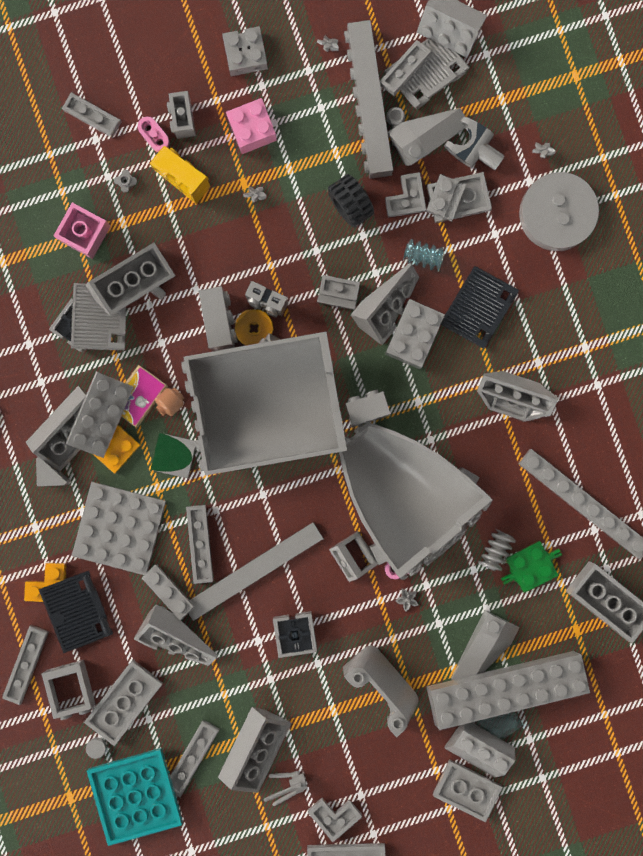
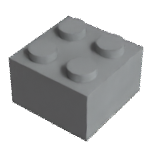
(367, 409)

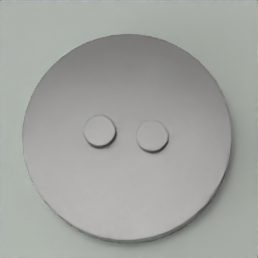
(559, 211)

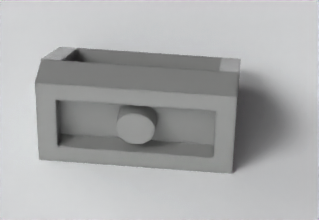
(347, 562)

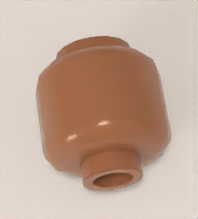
(169, 402)

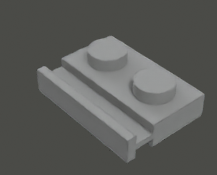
(445, 197)
(338, 292)

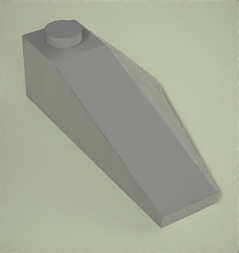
(423, 135)
(381, 308)
(166, 631)
(486, 644)

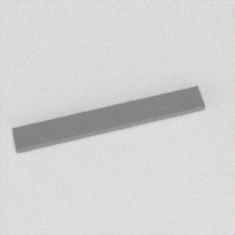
(255, 570)

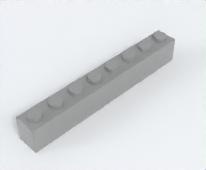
(369, 98)

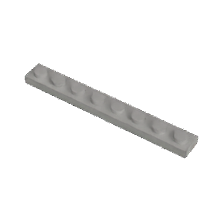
(583, 503)

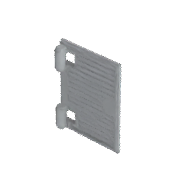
(433, 74)
(92, 325)

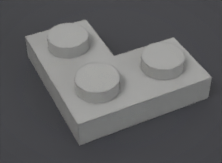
(410, 201)
(336, 822)

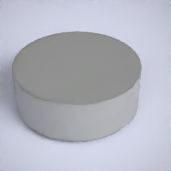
(158, 292)
(96, 748)

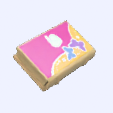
(143, 396)

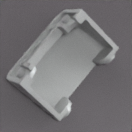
(373, 667)

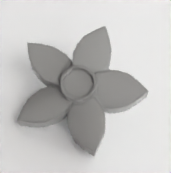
(329, 44)
(544, 149)
(255, 194)
(407, 599)

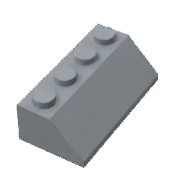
(130, 279)
(51, 436)
(254, 751)

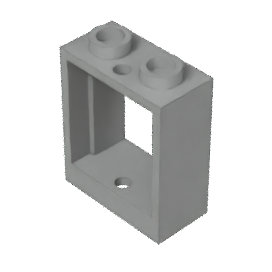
(85, 686)

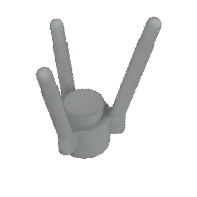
(297, 783)

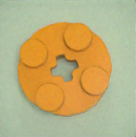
(252, 317)

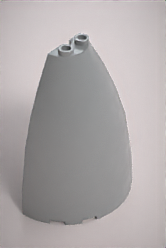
(408, 497)

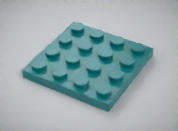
(135, 796)

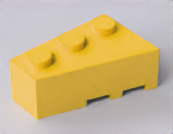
(180, 174)

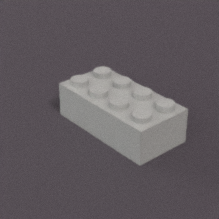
(608, 601)

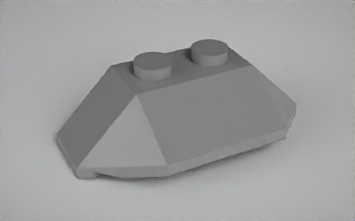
(516, 396)

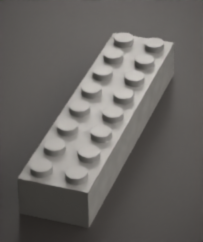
(507, 690)

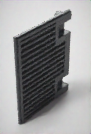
(479, 307)
(75, 611)

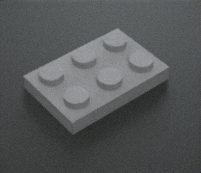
(474, 197)
(467, 790)

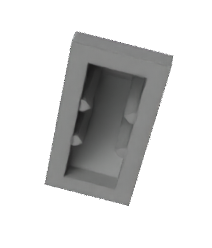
(48, 475)

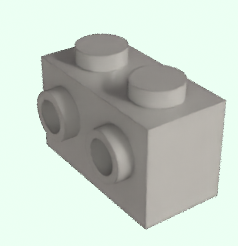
(182, 115)

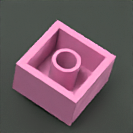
(251, 126)
(82, 230)

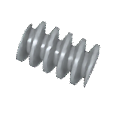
(497, 550)

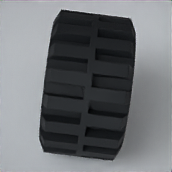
(351, 200)

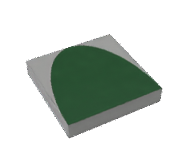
(173, 455)

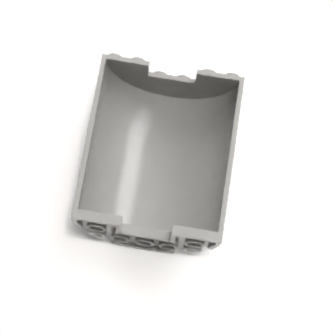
(246, 415)

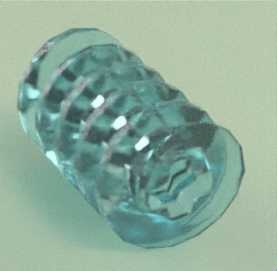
(423, 255)

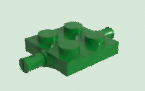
(531, 566)

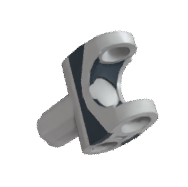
(476, 147)

